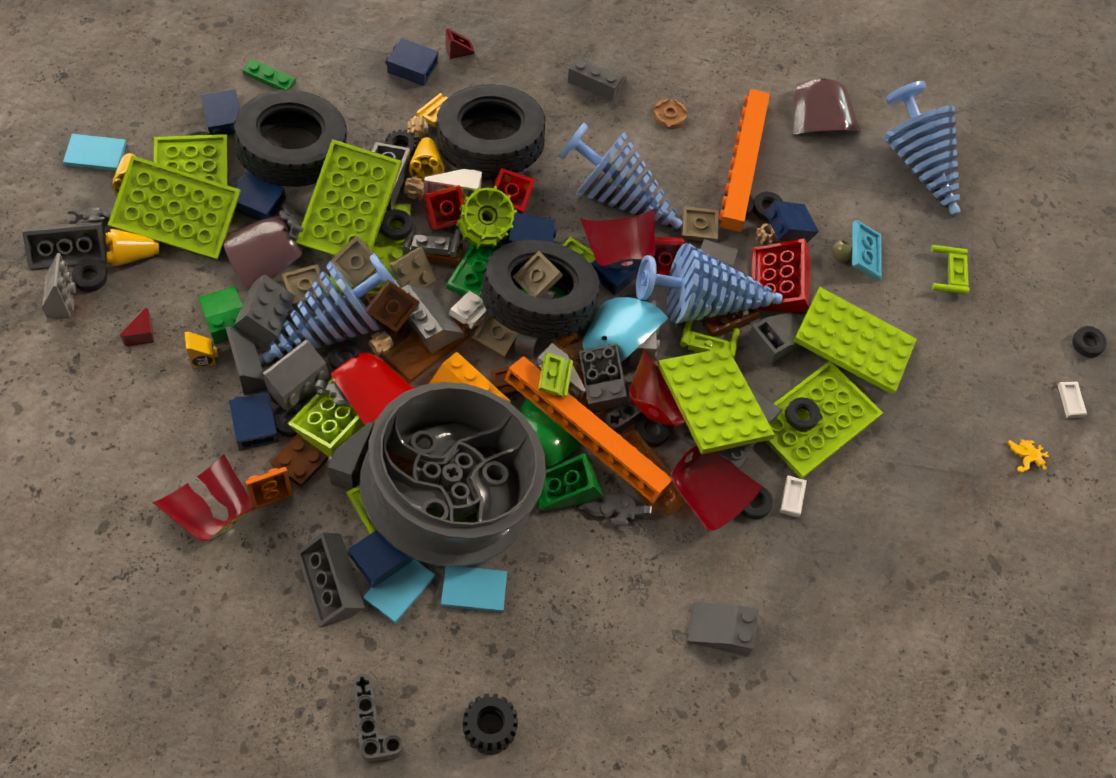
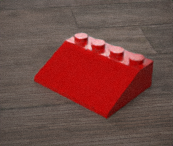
(786, 271)

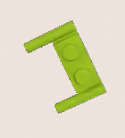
(957, 270)
(702, 343)

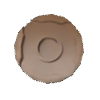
(670, 114)

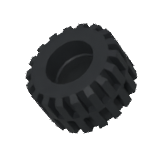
(495, 706)

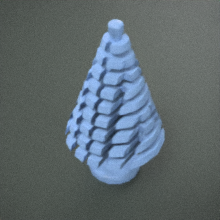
(927, 144)
(619, 177)
(702, 286)
(342, 303)

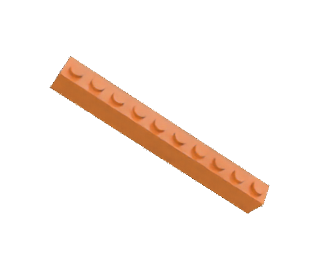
(745, 160)
(591, 432)

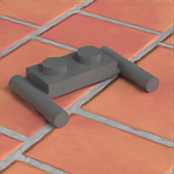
(432, 244)

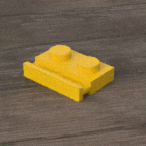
(431, 109)

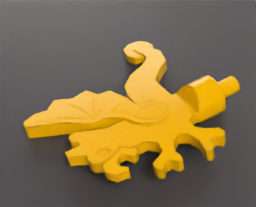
(1027, 450)

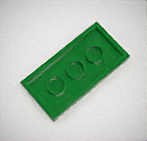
(471, 271)

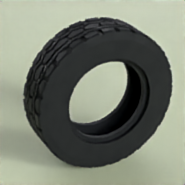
(497, 104)
(285, 109)
(537, 315)

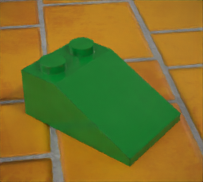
(220, 311)
(570, 484)

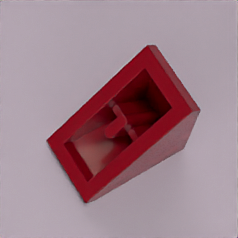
(457, 45)
(139, 330)

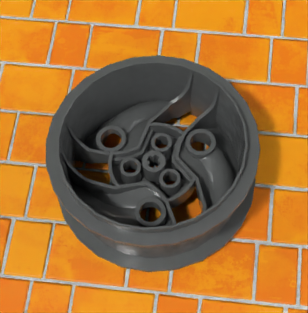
(454, 421)

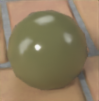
(842, 251)

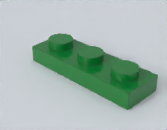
(268, 75)

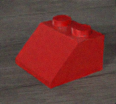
(517, 186)
(444, 207)
(665, 253)

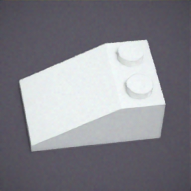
(467, 179)

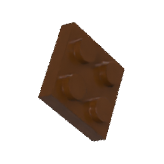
(392, 306)
(300, 459)

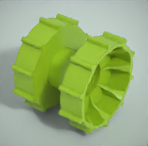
(497, 207)

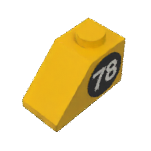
(200, 350)

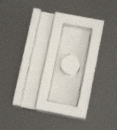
(469, 309)

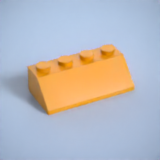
(459, 370)

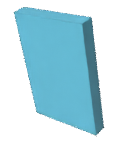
(94, 152)
(866, 250)
(474, 589)
(399, 590)

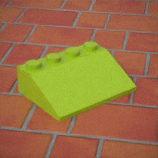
(326, 423)

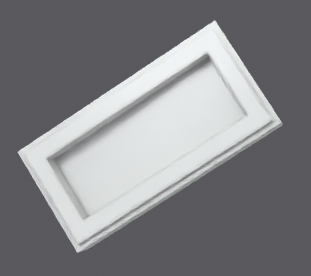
(1072, 399)
(793, 496)

